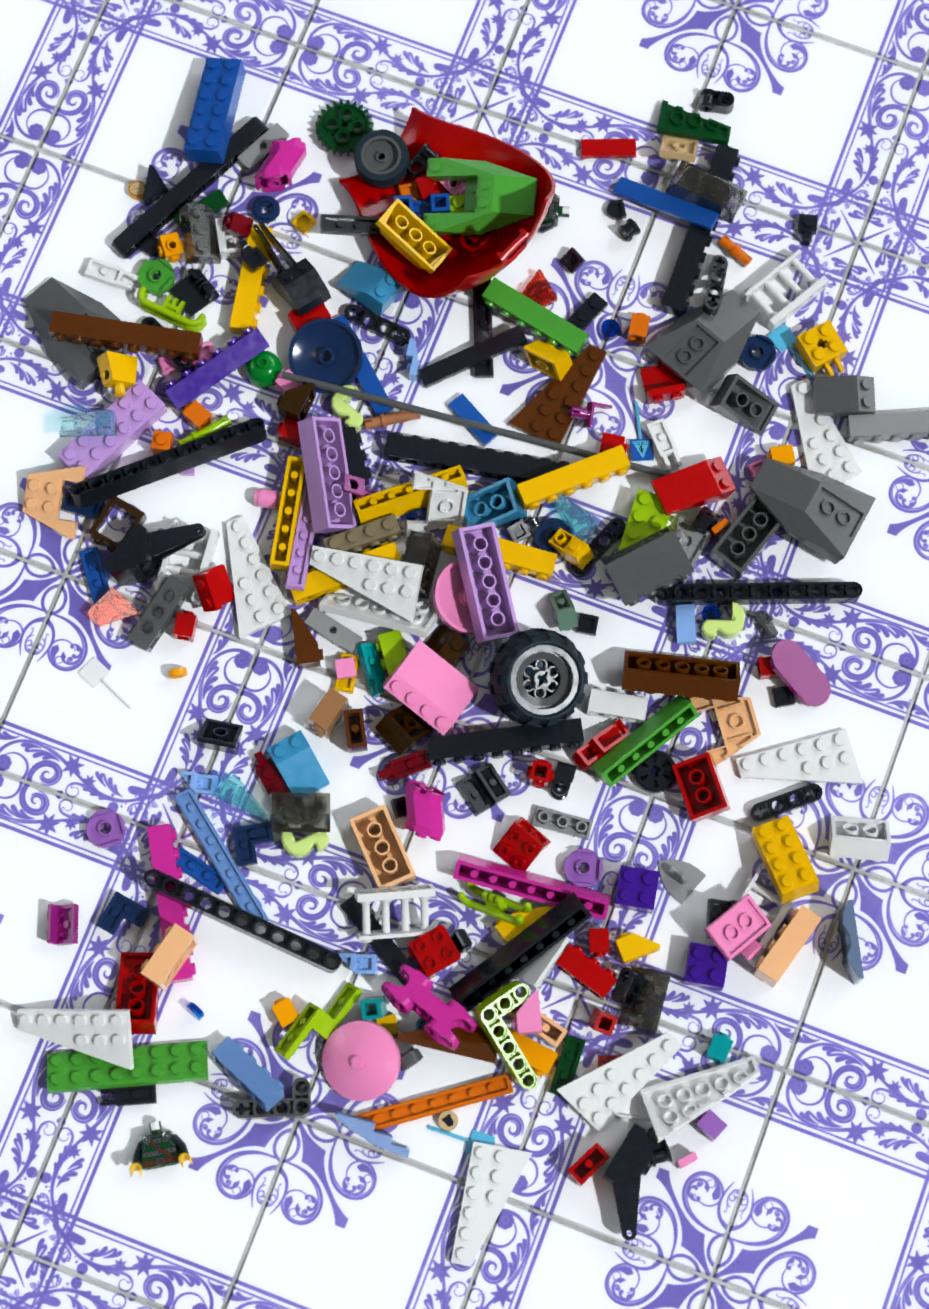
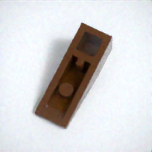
(306, 646)

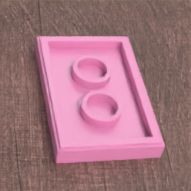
(737, 927)

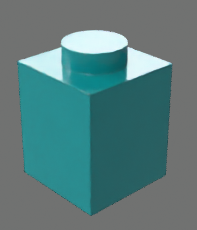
(373, 1007)
(719, 1048)

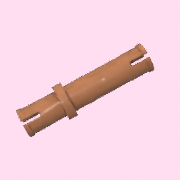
(389, 419)

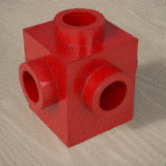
(543, 767)

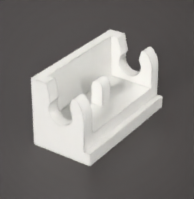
(228, 243)

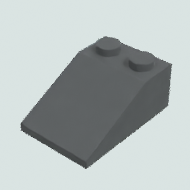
(844, 396)
(744, 404)

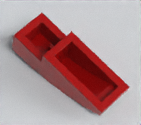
(600, 745)

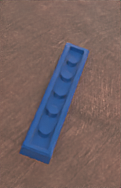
(666, 203)
(368, 379)

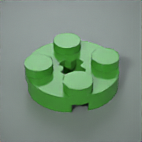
(156, 267)

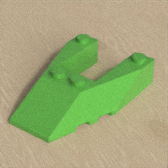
(492, 197)

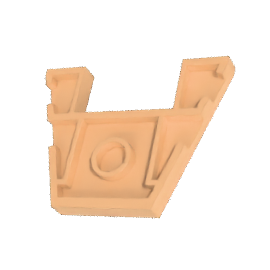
(45, 495)
(736, 723)

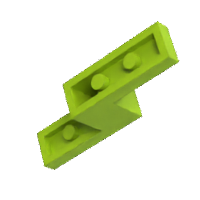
(317, 1020)

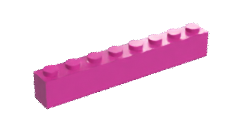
(164, 859)
(527, 884)

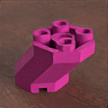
(280, 165)
(424, 810)

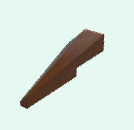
(471, 1045)

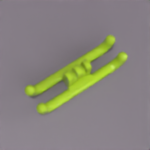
(170, 312)
(494, 905)

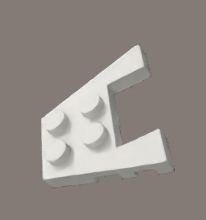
(445, 504)

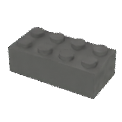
(745, 539)

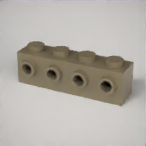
(365, 536)

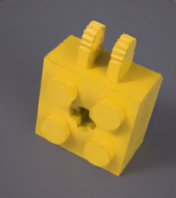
(829, 352)

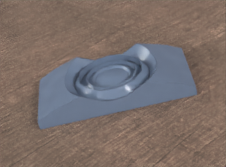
(850, 943)

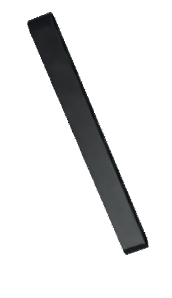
(186, 190)
(168, 463)
(765, 588)
(231, 921)

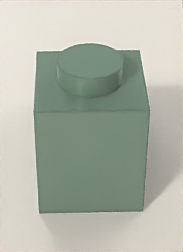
(563, 610)

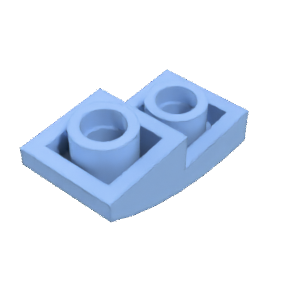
(410, 351)
(686, 624)

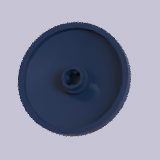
(326, 352)

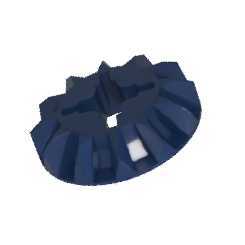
(266, 202)

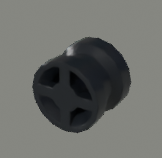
(629, 229)

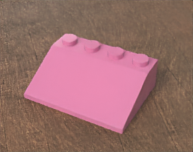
(431, 687)

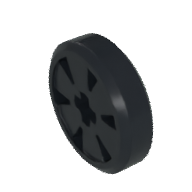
(653, 783)

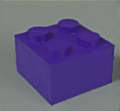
(636, 889)
(705, 967)

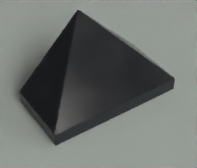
(154, 187)

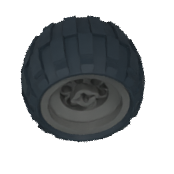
(559, 691)

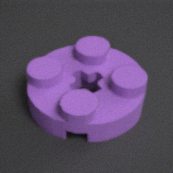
(96, 823)
(591, 861)

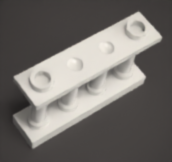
(789, 307)
(206, 558)
(385, 895)
(774, 919)

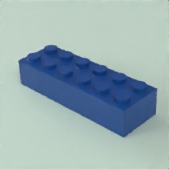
(214, 110)

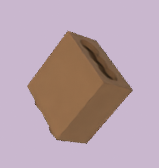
(328, 713)

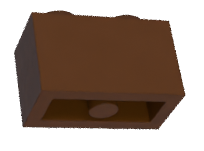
(355, 730)

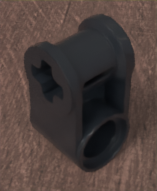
(715, 101)
(421, 159)
(705, 520)
(563, 778)
(626, 989)
(658, 1149)

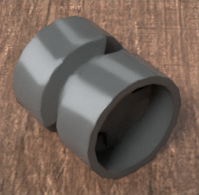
(409, 1055)

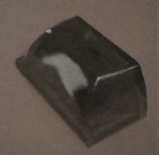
(707, 190)

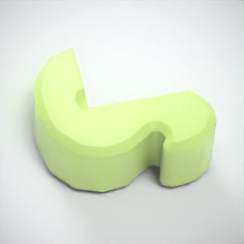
(343, 410)
(725, 628)
(304, 846)

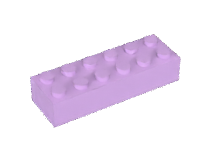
(134, 415)
(324, 472)
(485, 582)

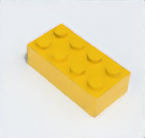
(785, 859)

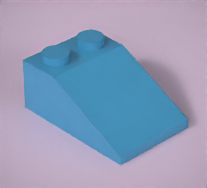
(370, 286)
(494, 504)
(298, 764)

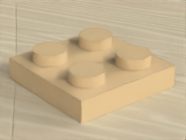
(678, 148)

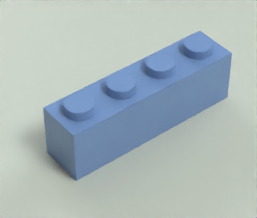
(248, 1074)

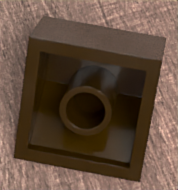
(296, 402)
(449, 645)
(403, 729)

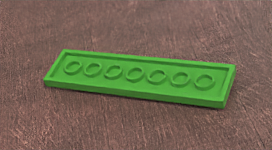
(152, 1066)

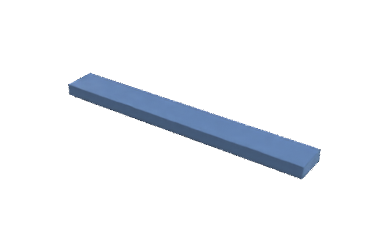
(218, 853)

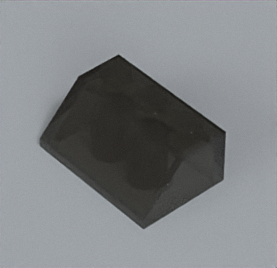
(199, 234)
(425, 551)
(299, 812)
(648, 1008)

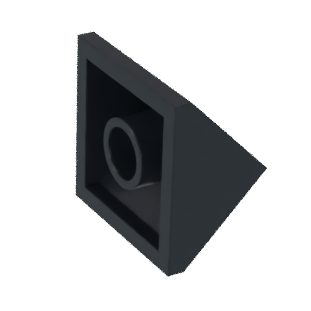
(220, 736)

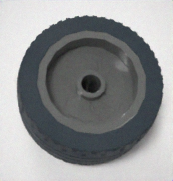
(369, 155)

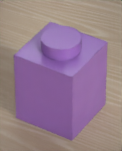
(710, 1124)

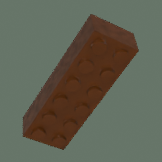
(681, 676)

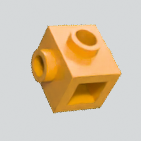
(170, 247)

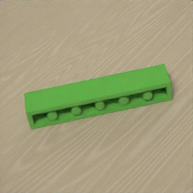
(534, 316)
(645, 740)

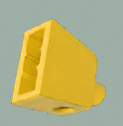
(117, 371)

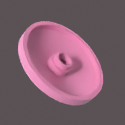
(451, 600)
(361, 1060)

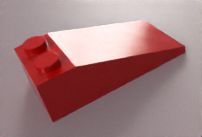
(694, 486)
(137, 993)

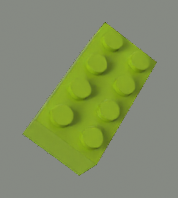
(644, 519)

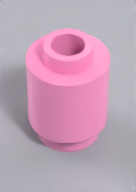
(267, 498)

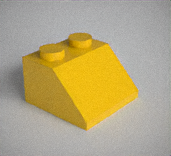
(548, 359)

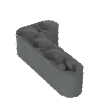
(291, 1103)

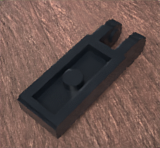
(588, 311)
(131, 1096)

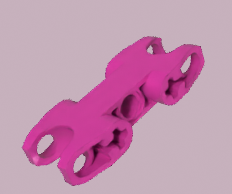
(437, 1014)

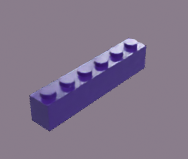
(216, 367)

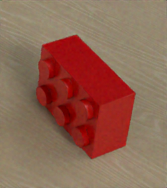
(701, 787)

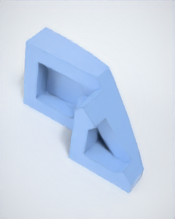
(201, 783)
(361, 963)

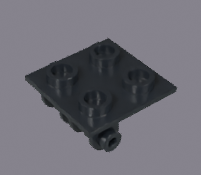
(195, 291)

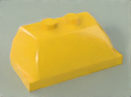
(412, 237)

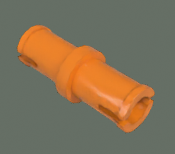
(735, 250)

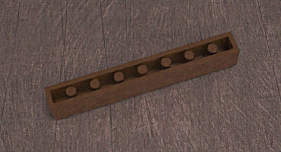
(125, 335)

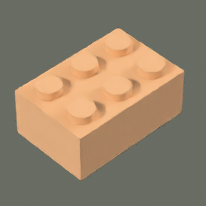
(169, 956)

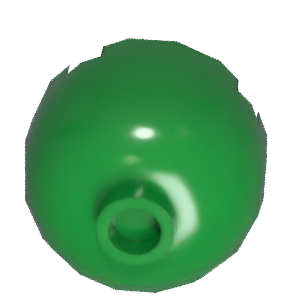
(263, 369)

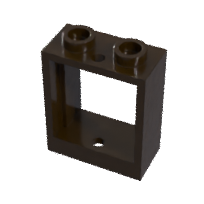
(122, 506)

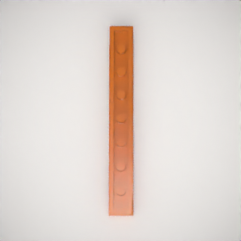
(440, 1102)

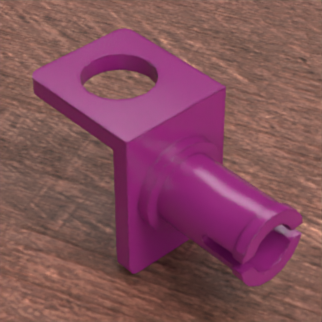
(587, 413)
(359, 490)

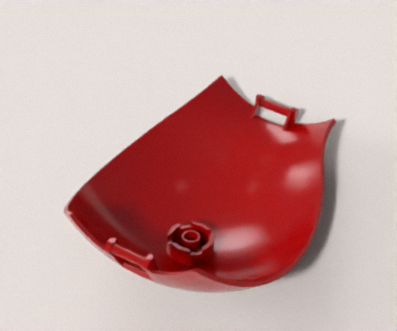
(472, 257)

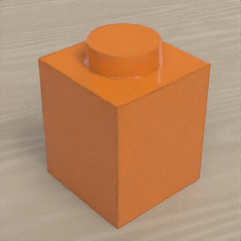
(638, 327)
(197, 415)
(162, 441)

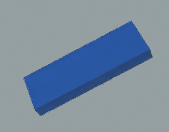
(465, 409)
(94, 573)
(200, 871)

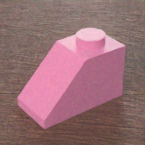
(528, 1017)

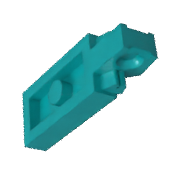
(371, 668)

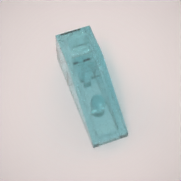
(89, 424)
(577, 518)
(236, 794)

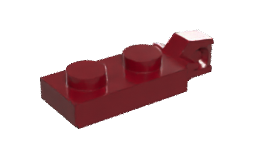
(405, 766)
(269, 775)

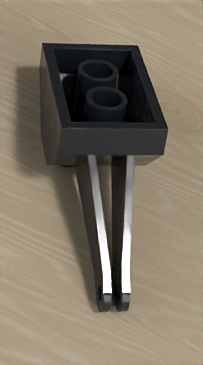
(298, 284)
(141, 550)
(625, 1176)

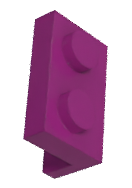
(62, 924)

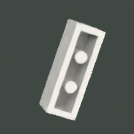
(617, 705)

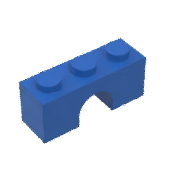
(435, 204)

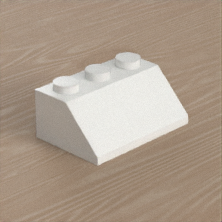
(859, 838)
(539, 969)

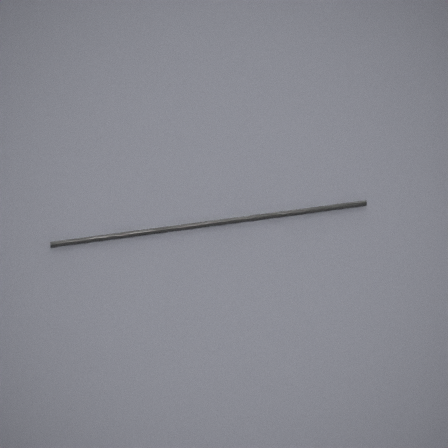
(461, 421)

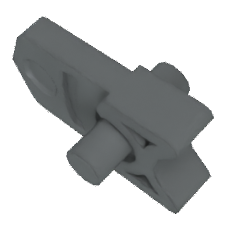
(766, 622)

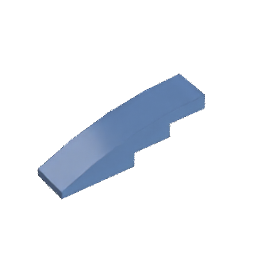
(366, 1130)

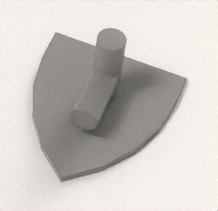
(679, 878)

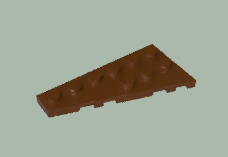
(548, 412)

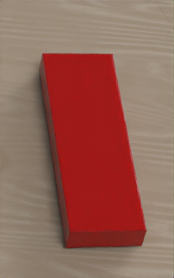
(608, 148)

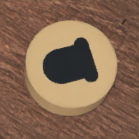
(448, 1120)

